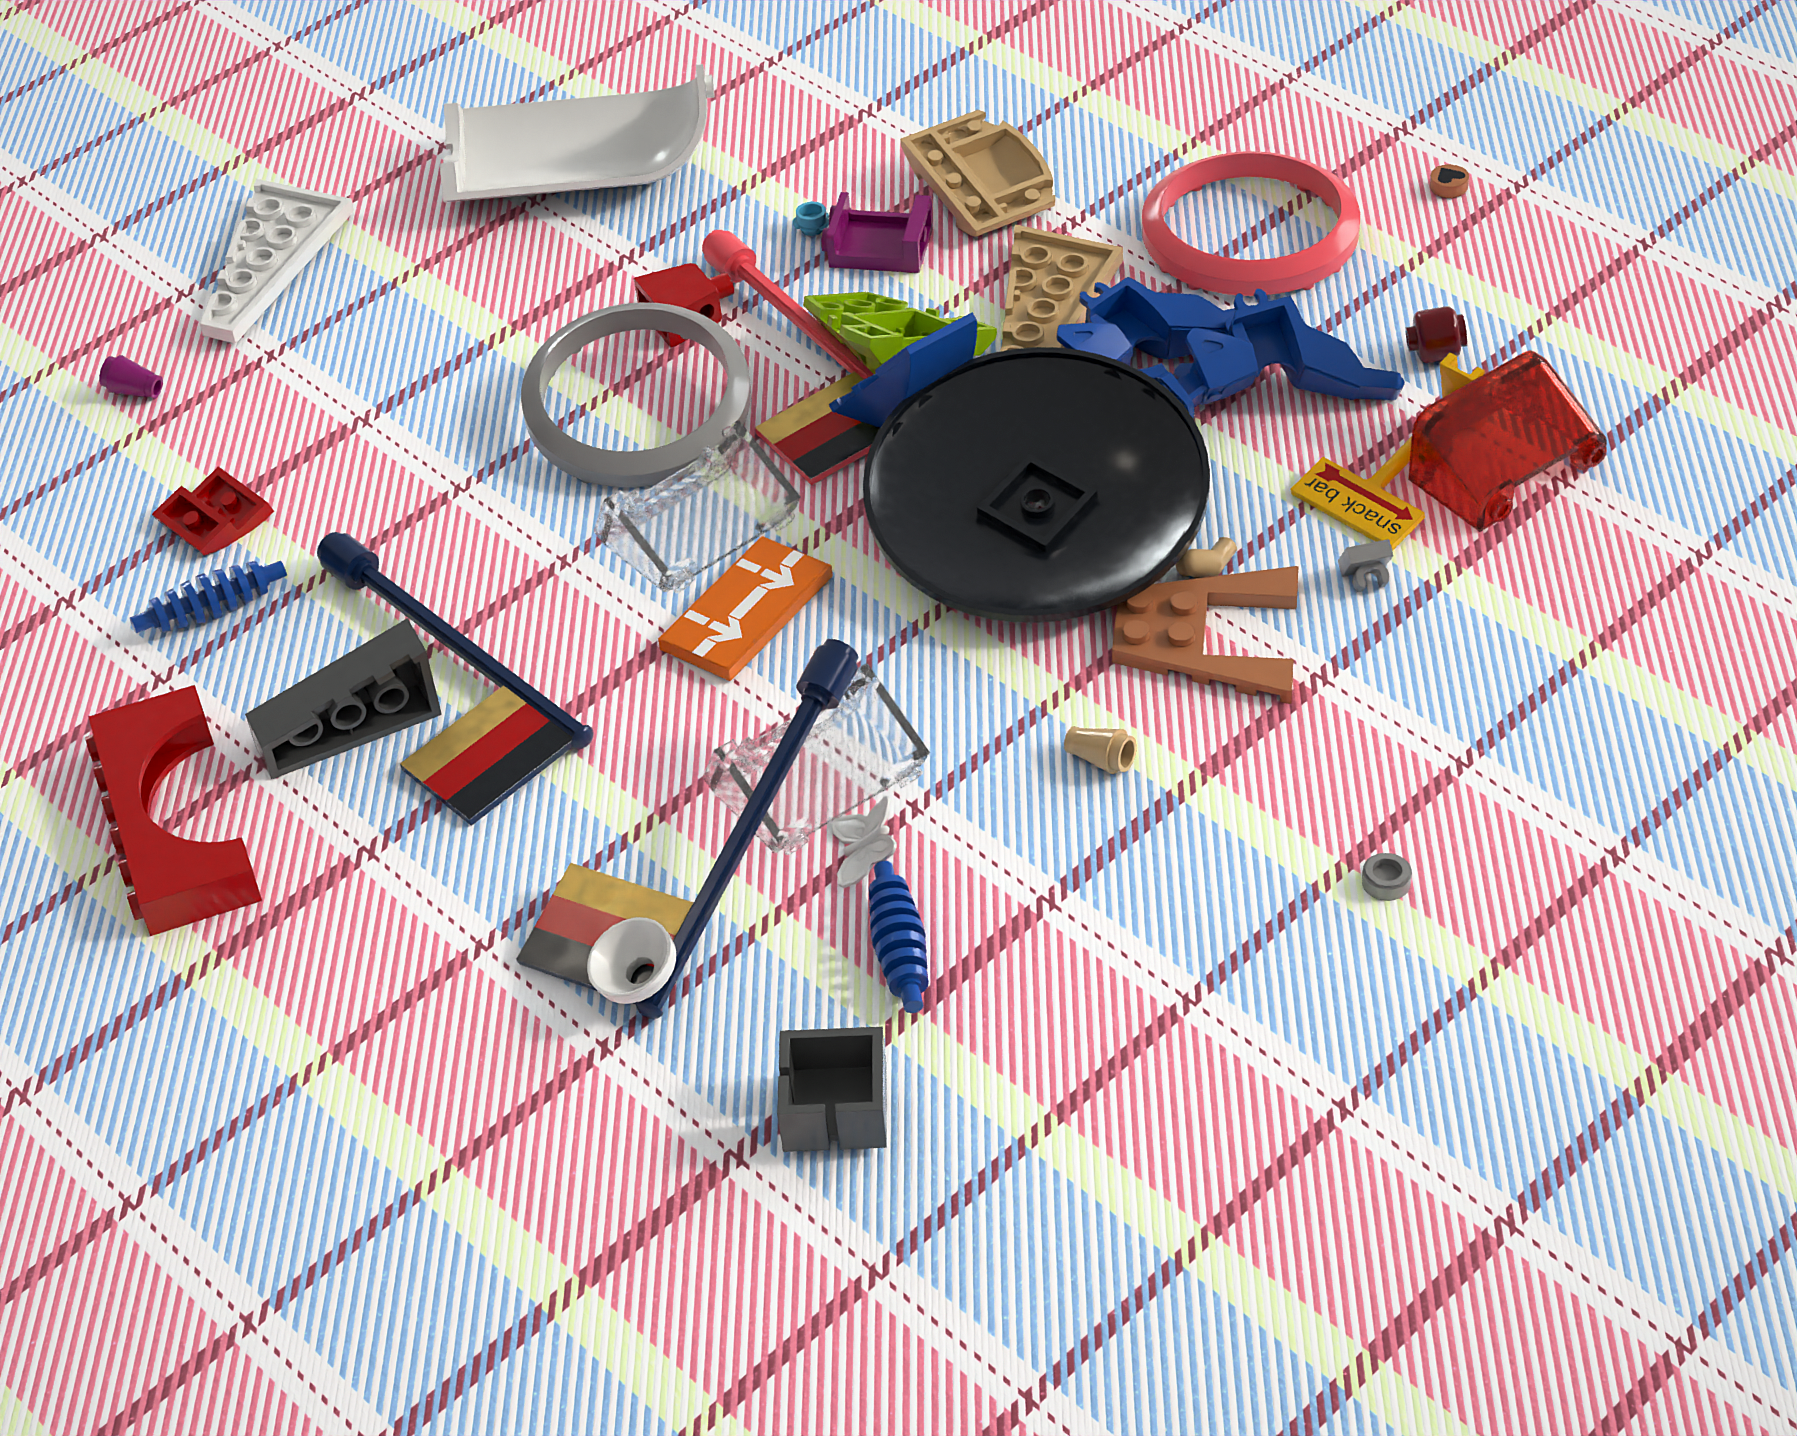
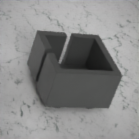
(832, 1089)

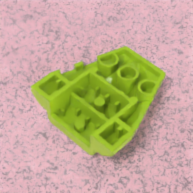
(881, 326)

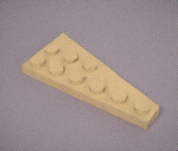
(1047, 284)

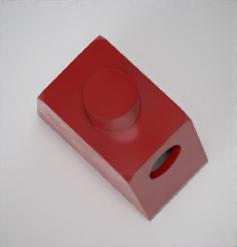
(686, 288)

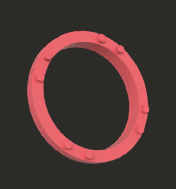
(1241, 275)

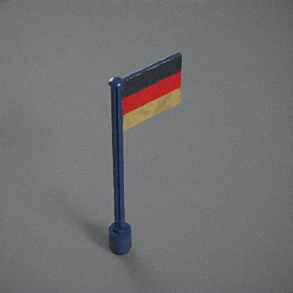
(494, 744)
(592, 901)

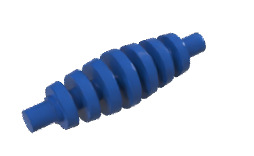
(208, 596)
(898, 936)

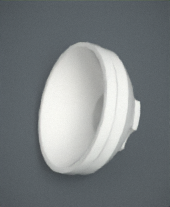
(625, 949)

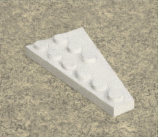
(268, 251)

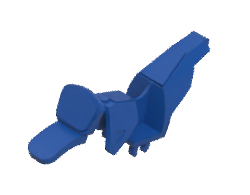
(1140, 318)
(1266, 336)

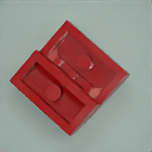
(213, 513)

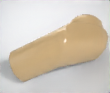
(1207, 562)

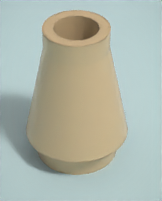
(1103, 747)

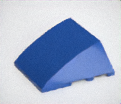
(909, 372)

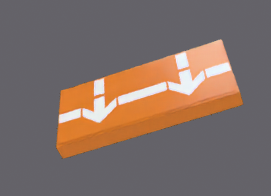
(745, 608)

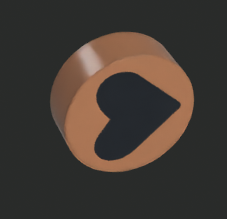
(1449, 181)

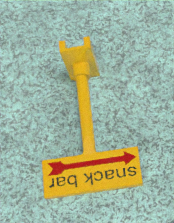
(1363, 502)

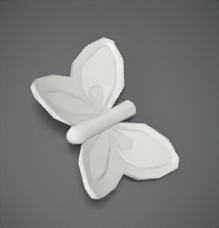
(867, 842)

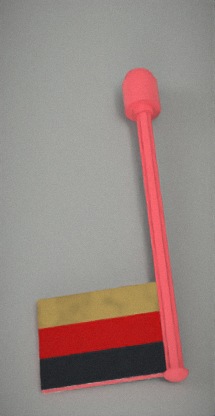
(809, 432)

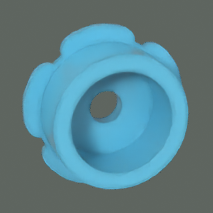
(811, 218)

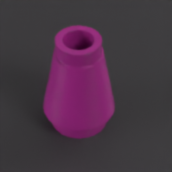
(129, 378)

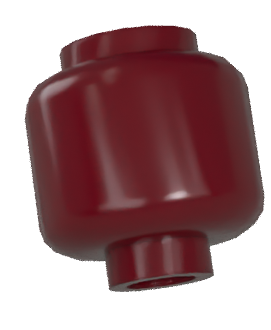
(1436, 334)

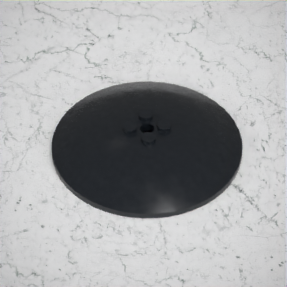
(1025, 427)

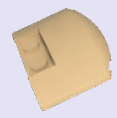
(981, 171)

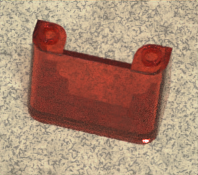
(1497, 435)

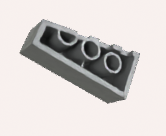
(347, 703)

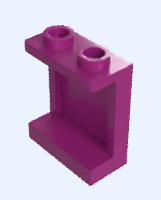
(878, 238)

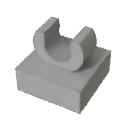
(1366, 559)

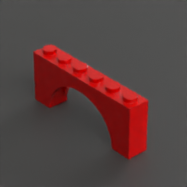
(171, 876)

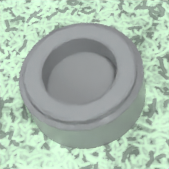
(1386, 876)

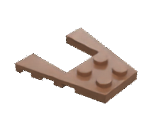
(1167, 629)

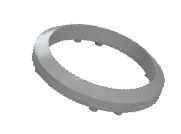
(642, 466)

